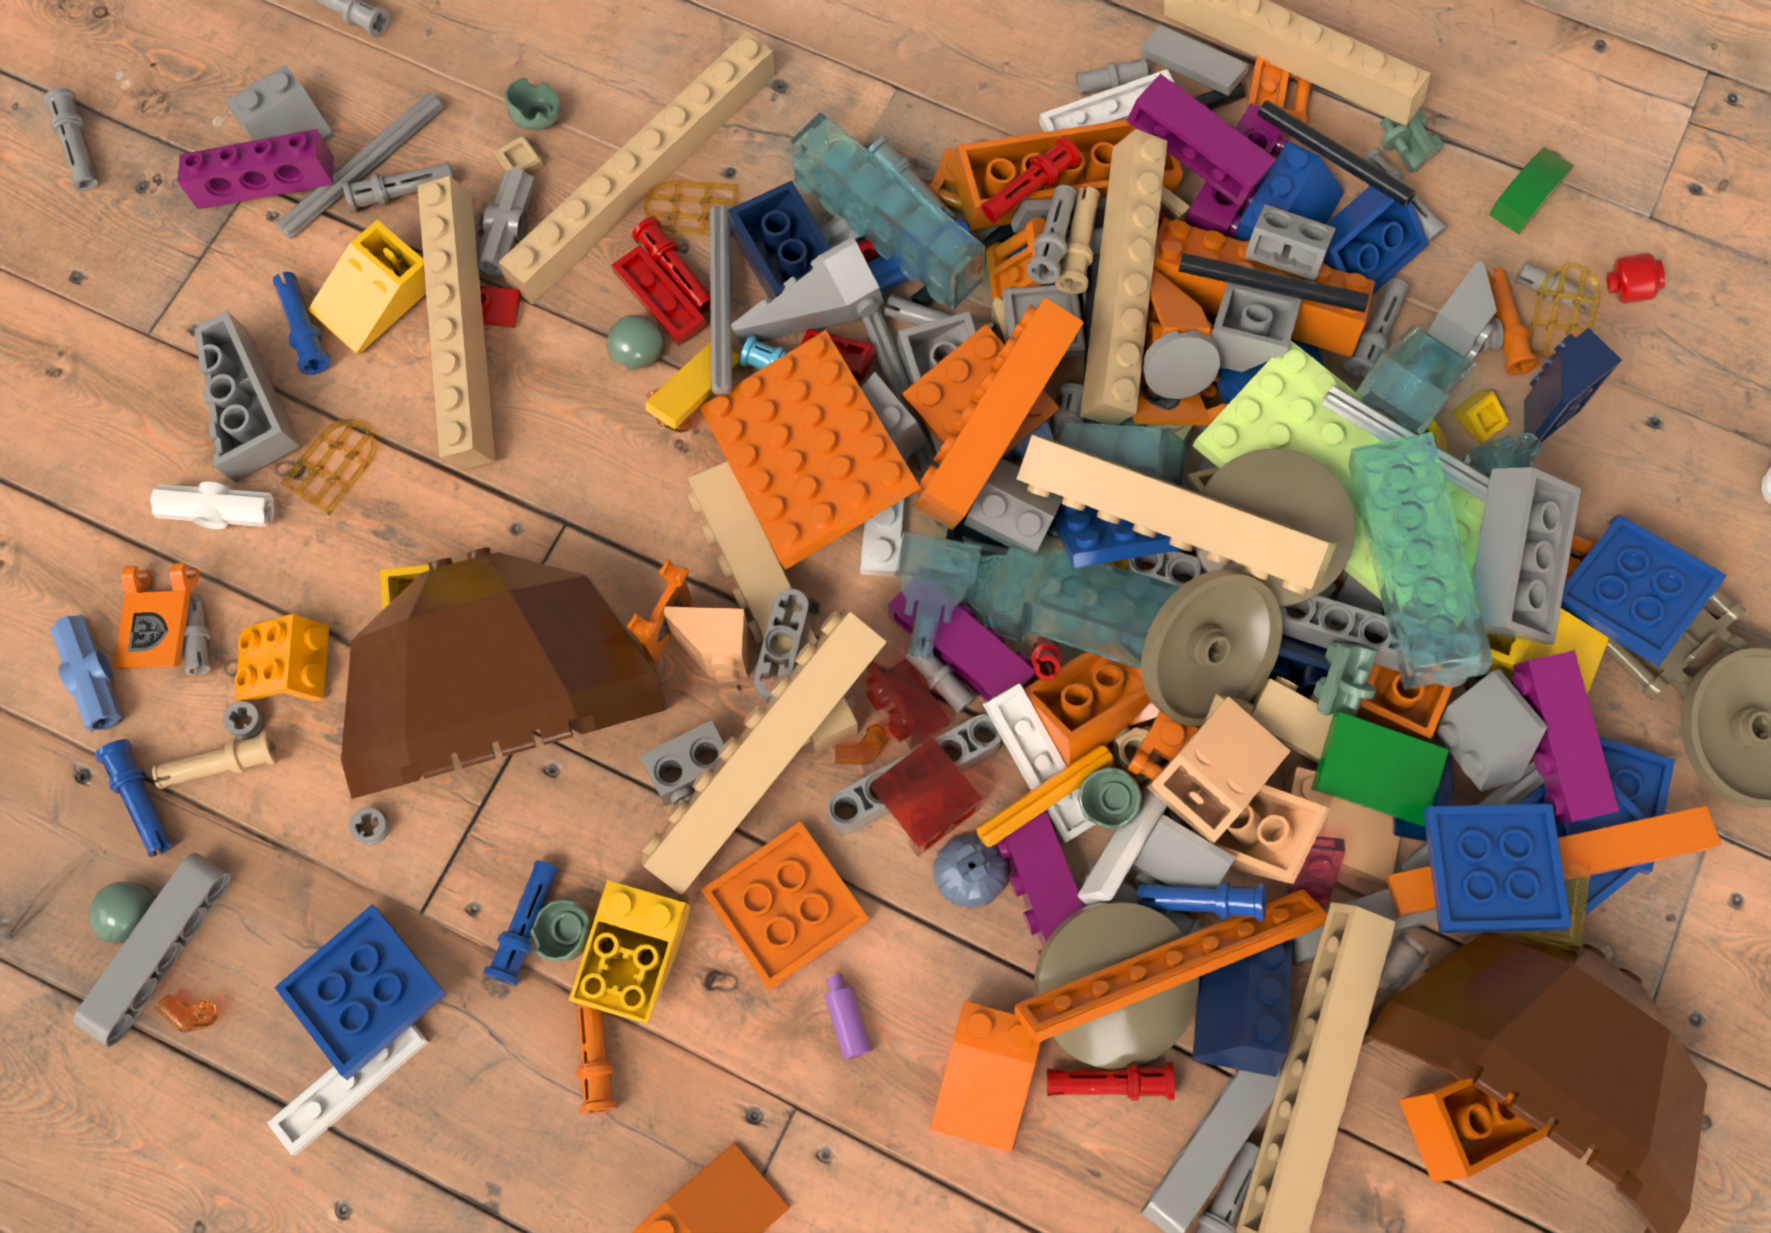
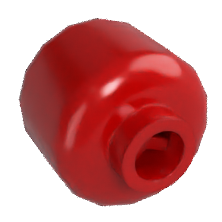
(1636, 278)

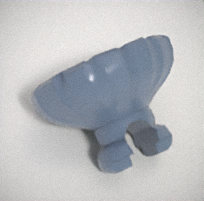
(967, 885)

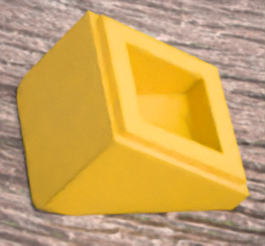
(1481, 415)

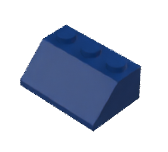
(1295, 184)
(1375, 237)

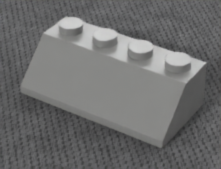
(1524, 553)

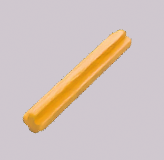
(1043, 796)

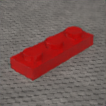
(659, 295)

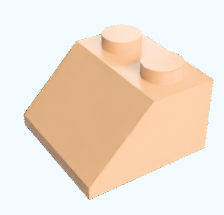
(713, 639)

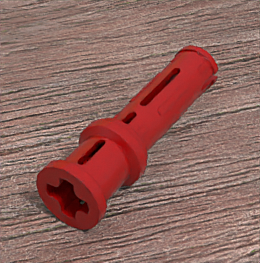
(1042, 172)
(665, 254)
(1129, 1081)

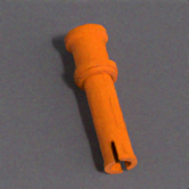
(1516, 336)
(594, 1067)

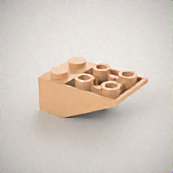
(1219, 770)

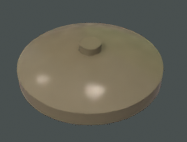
(1292, 492)
(1208, 641)
(1730, 726)
(1100, 938)

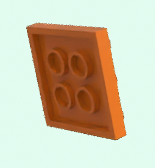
(949, 387)
(784, 906)

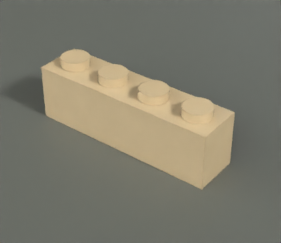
(1291, 717)

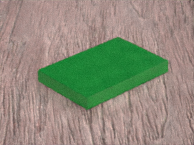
(1379, 768)

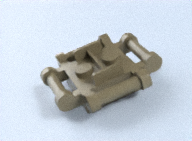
(1698, 636)

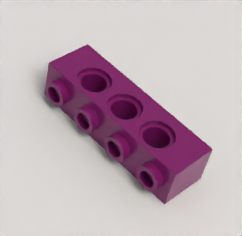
(256, 169)
(1206, 210)

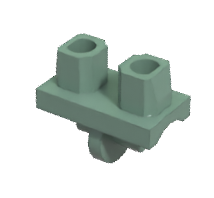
(1411, 141)
(1346, 679)

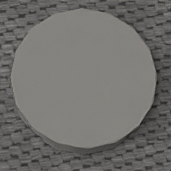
(1181, 364)

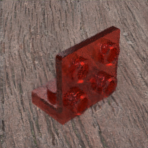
(906, 702)
(927, 795)

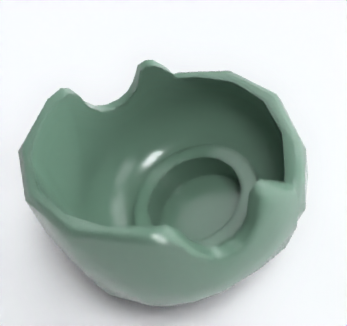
(532, 105)
(634, 342)
(1110, 798)
(119, 910)
(562, 930)

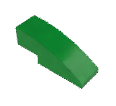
(1530, 190)

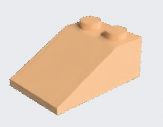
(1367, 833)
(1273, 834)

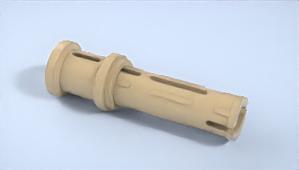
(1078, 252)
(234, 756)

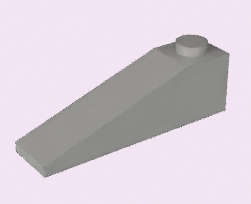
(828, 295)
(928, 344)

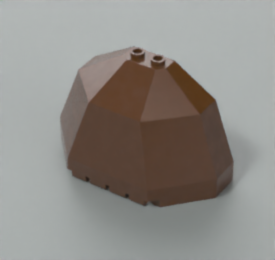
(484, 659)
(1573, 1049)

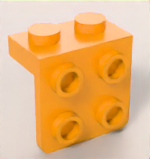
(282, 658)

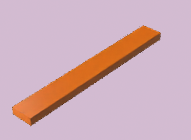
(1601, 849)
(1167, 966)

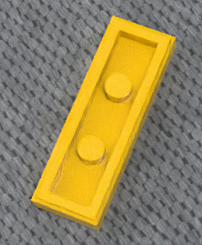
(686, 389)

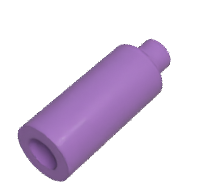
(847, 1019)

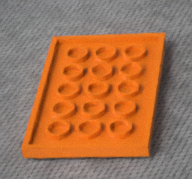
(808, 449)

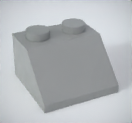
(277, 108)
(1466, 314)
(1253, 326)
(1010, 512)
(1491, 732)
(1180, 858)

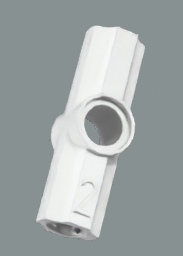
(212, 505)

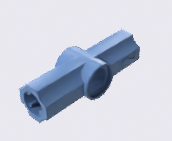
(86, 673)

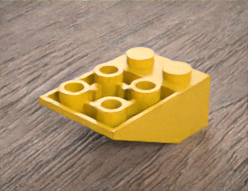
(370, 287)
(1570, 636)
(629, 952)

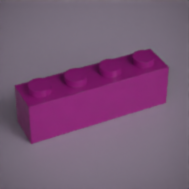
(1201, 139)
(971, 650)
(1570, 749)
(1040, 876)

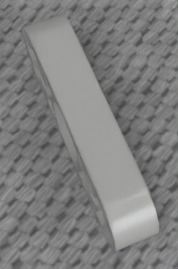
(778, 615)

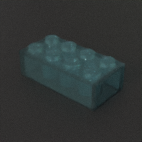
(1415, 379)
(1094, 607)

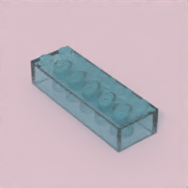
(887, 211)
(1419, 561)

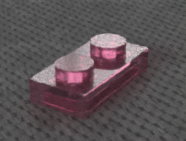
(1320, 869)

